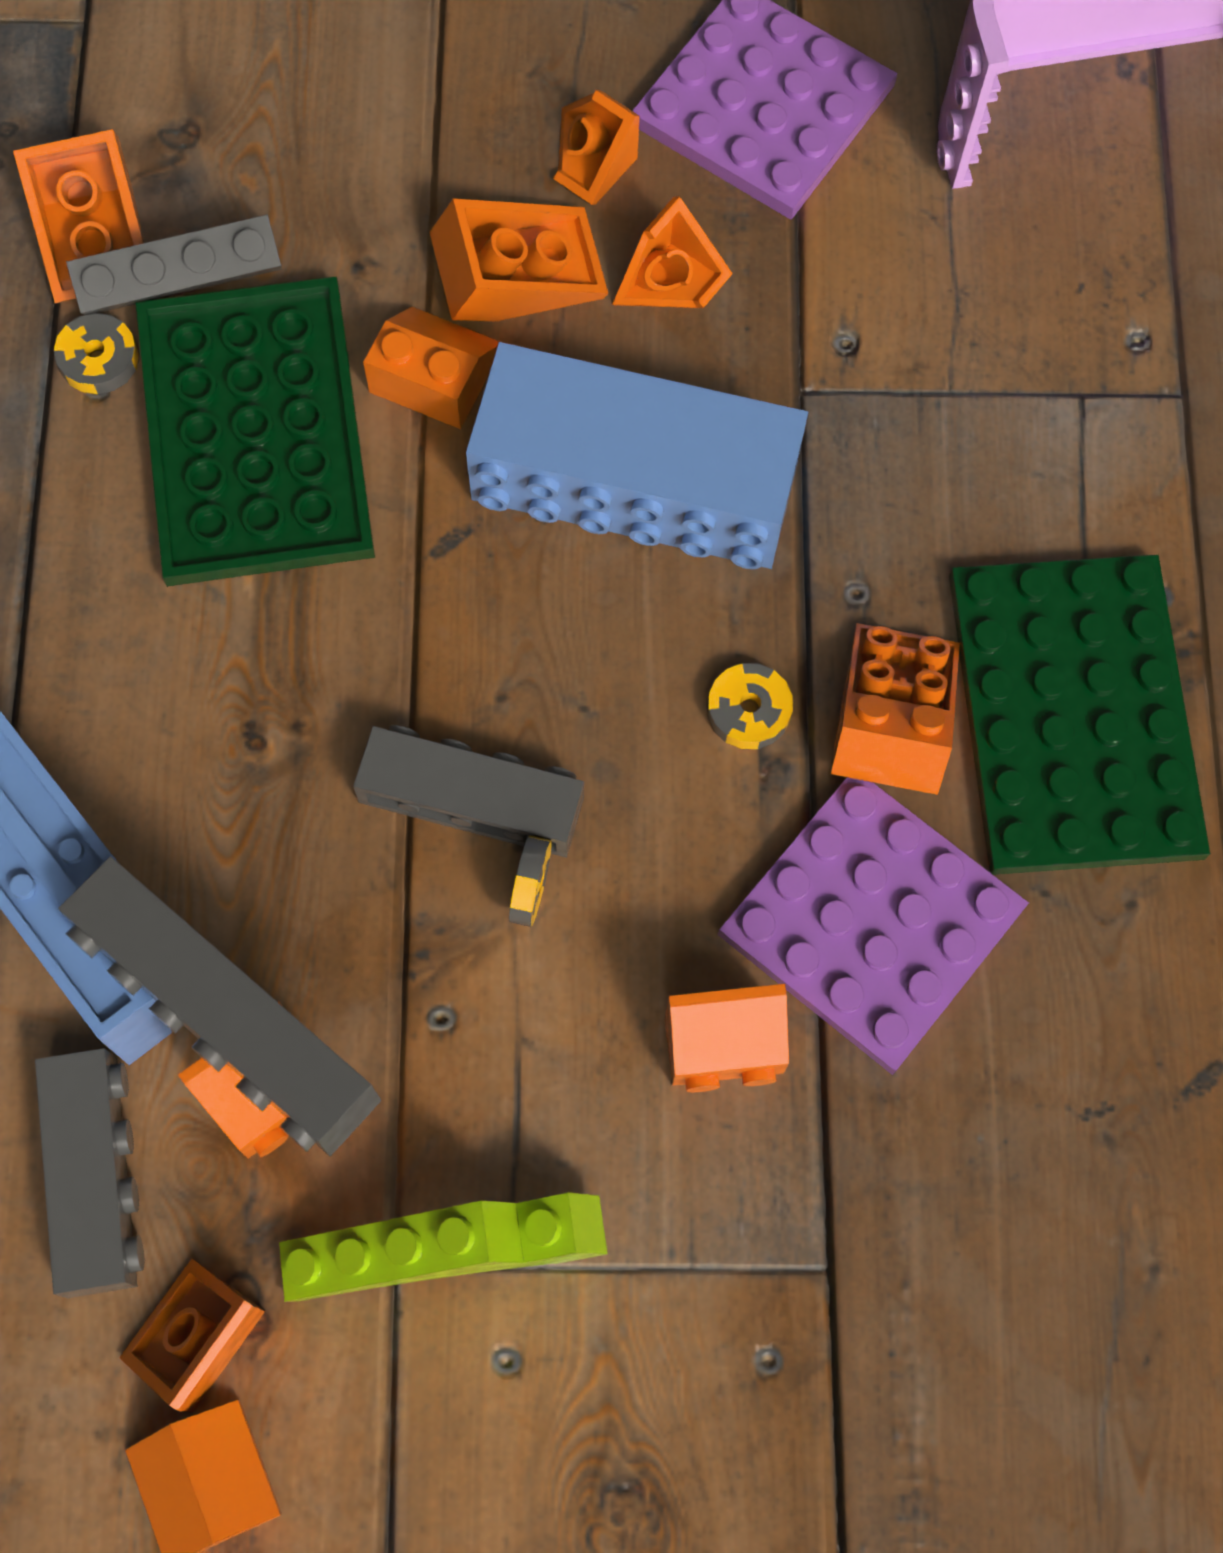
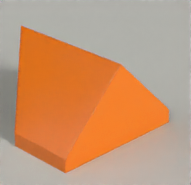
(596, 145)
(673, 263)

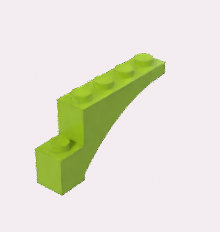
(443, 1244)

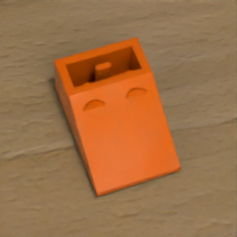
(897, 709)

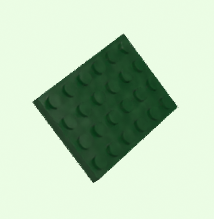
(253, 431)
(1077, 715)

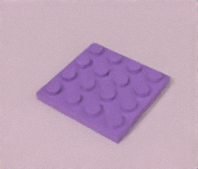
(764, 101)
(873, 921)

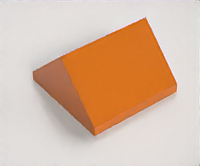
(191, 1337)
(203, 1480)

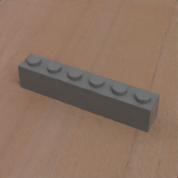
(221, 1007)

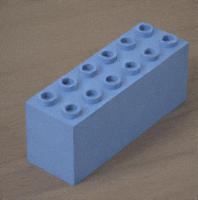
(634, 455)
(43, 861)

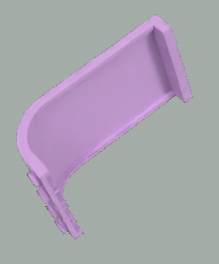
(1036, 33)

